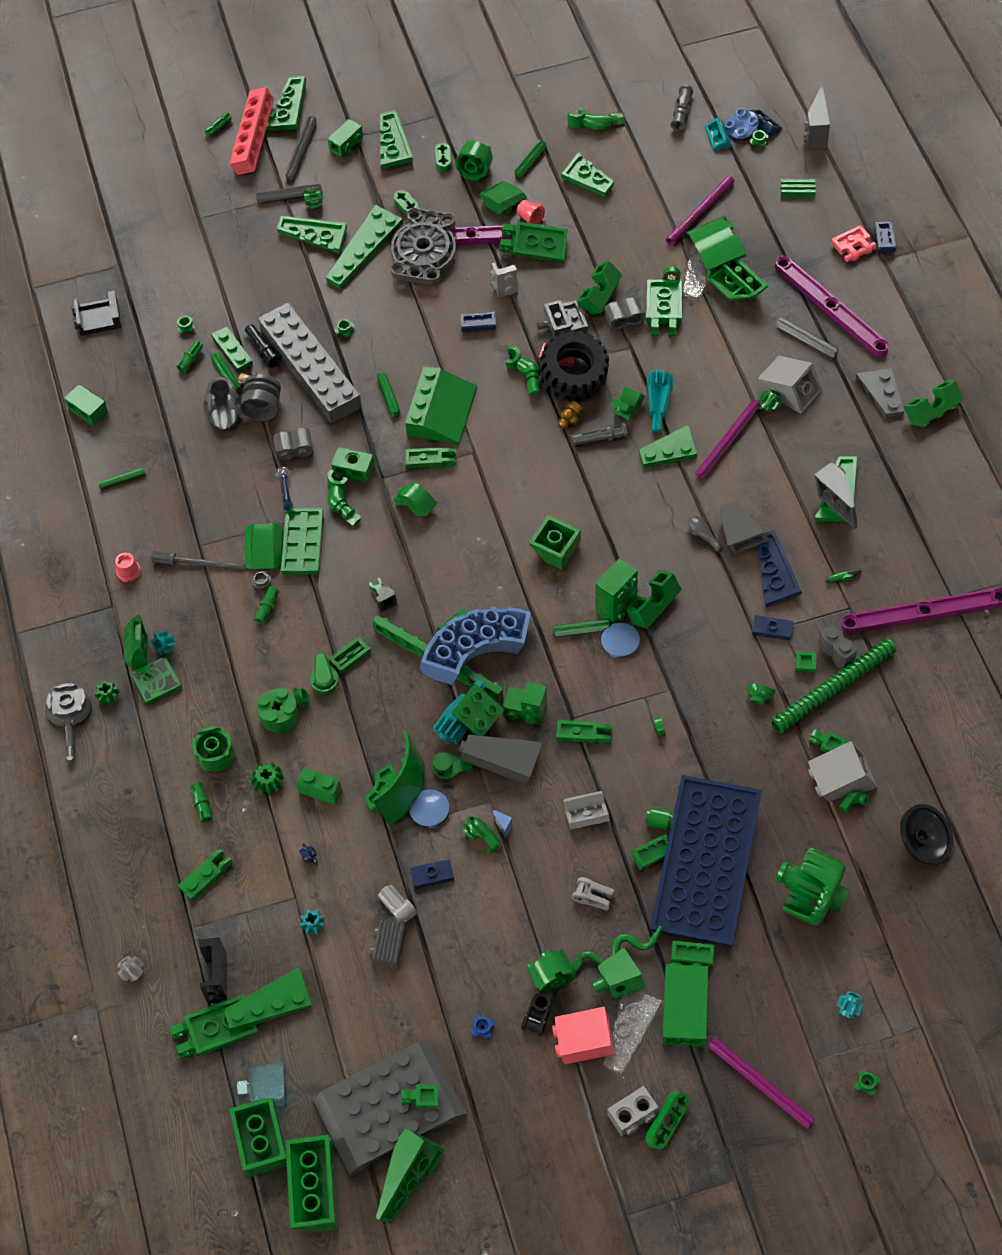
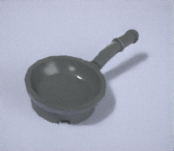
(66, 708)

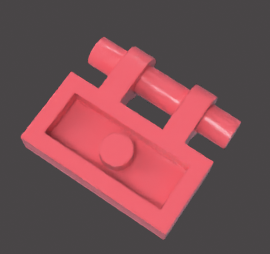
(850, 240)

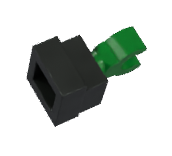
(385, 595)

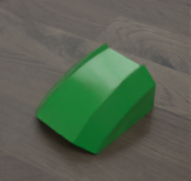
(263, 546)
(136, 643)

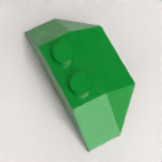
(736, 280)

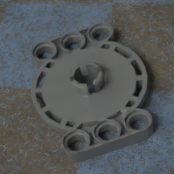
(411, 246)

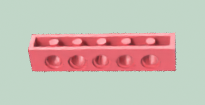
(251, 131)

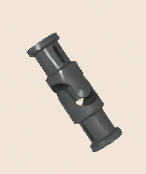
(681, 108)

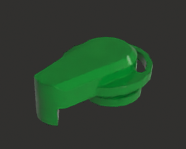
(323, 676)
(449, 766)
(478, 828)

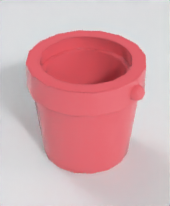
(531, 212)
(127, 568)

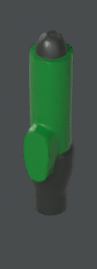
(845, 575)

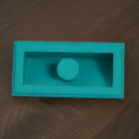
(718, 134)

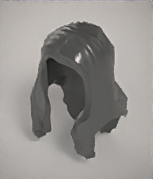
(222, 403)

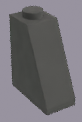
(741, 529)

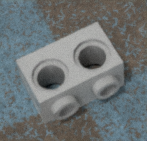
(628, 1107)

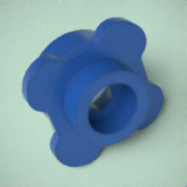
(482, 1021)

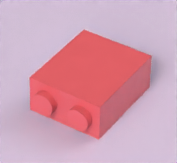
(583, 1035)

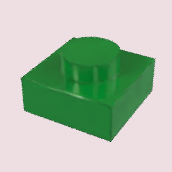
(805, 662)

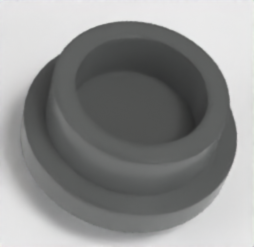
(261, 580)

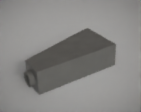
(501, 755)

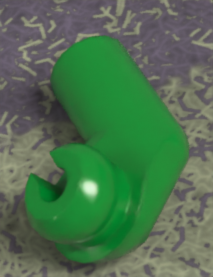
(854, 797)

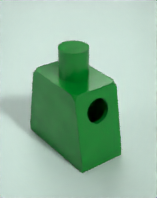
(619, 975)

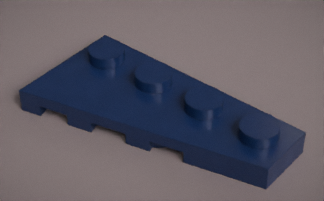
(776, 572)

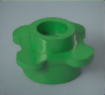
(759, 138)
(185, 324)
(341, 325)
(301, 696)
(873, 1081)

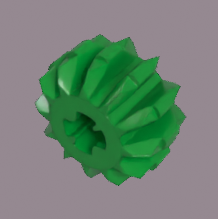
(264, 785)

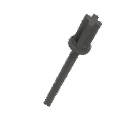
(170, 558)

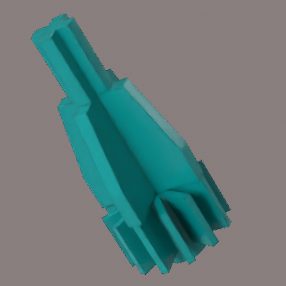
(659, 387)
(448, 726)

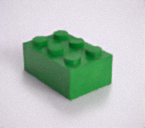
(616, 591)
(258, 1137)

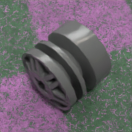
(260, 397)

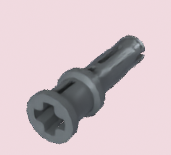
(608, 432)

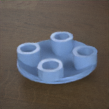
(742, 124)
(620, 640)
(429, 808)

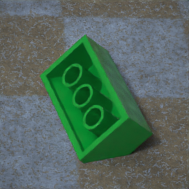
(312, 1184)

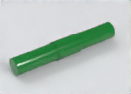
(121, 478)

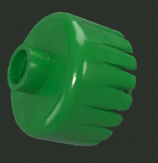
(814, 880)

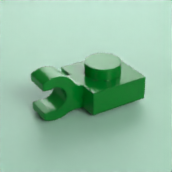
(827, 742)
(425, 1096)

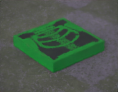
(156, 680)

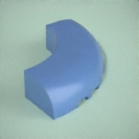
(473, 635)

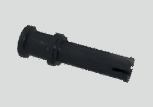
(265, 350)

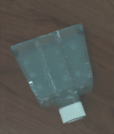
(266, 1082)

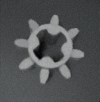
(130, 968)

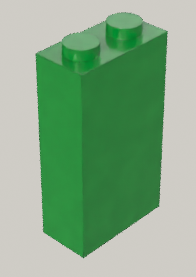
(685, 1004)

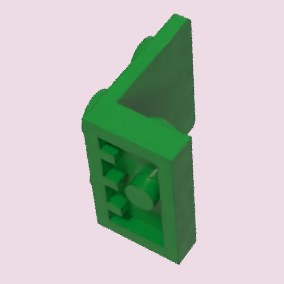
(477, 711)

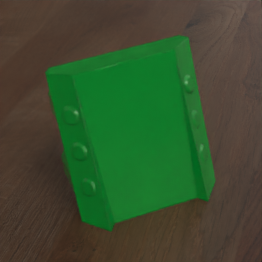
(502, 197)

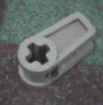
(593, 888)

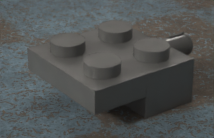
(563, 317)

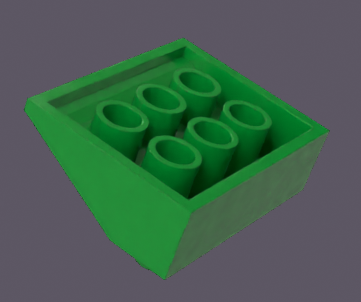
(440, 406)

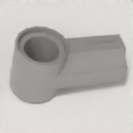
(400, 909)

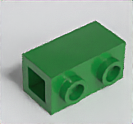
(345, 138)

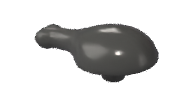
(702, 529)

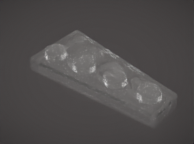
(696, 276)
(632, 1024)

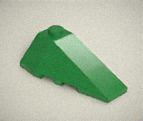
(409, 1163)

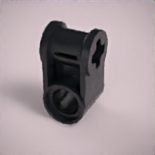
(535, 1017)

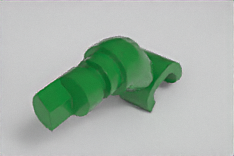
(593, 121)
(527, 367)
(337, 501)

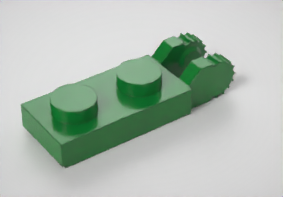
(430, 457)
(583, 732)
(204, 875)

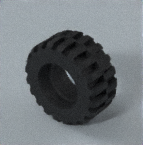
(578, 346)

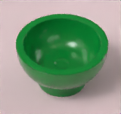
(760, 693)

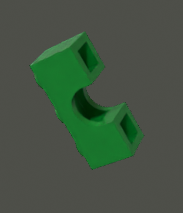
(595, 298)
(946, 398)
(664, 590)

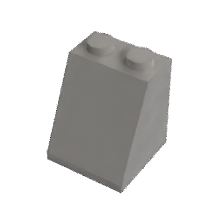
(793, 380)
(841, 772)

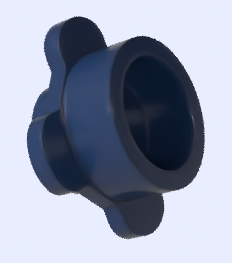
(308, 853)

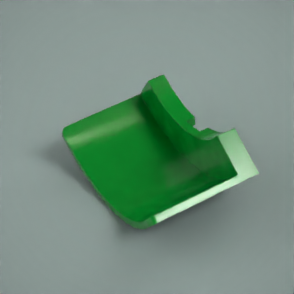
(717, 242)
(407, 786)

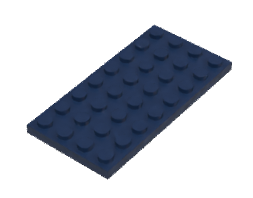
(706, 861)

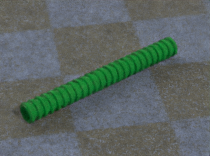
(833, 685)

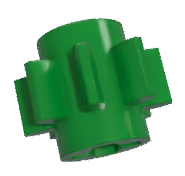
(313, 197)
(770, 400)
(106, 692)

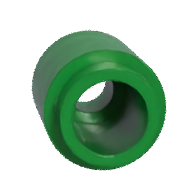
(659, 818)

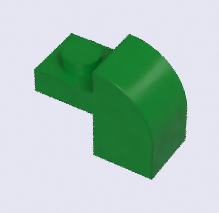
(628, 403)
(416, 499)

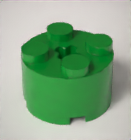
(474, 160)
(278, 711)
(213, 749)
(551, 971)

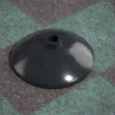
(926, 834)

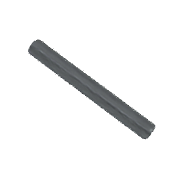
(300, 148)

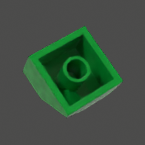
(555, 541)

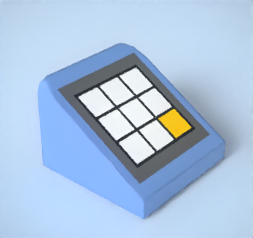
(503, 822)

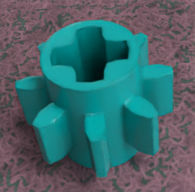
(163, 642)
(312, 916)
(850, 1004)

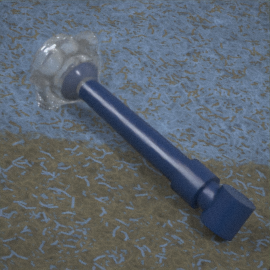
(283, 474)

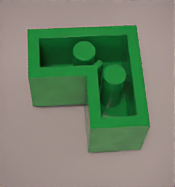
(526, 704)

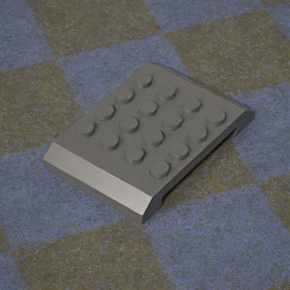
(367, 1111)

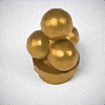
(570, 415)

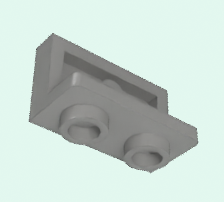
(504, 280)
(586, 810)

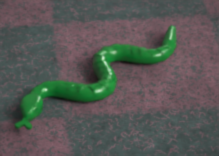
(577, 963)

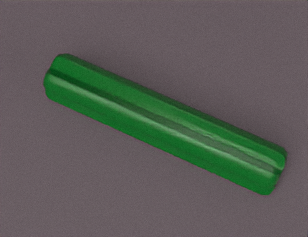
(530, 158)
(224, 370)
(388, 394)
(581, 627)

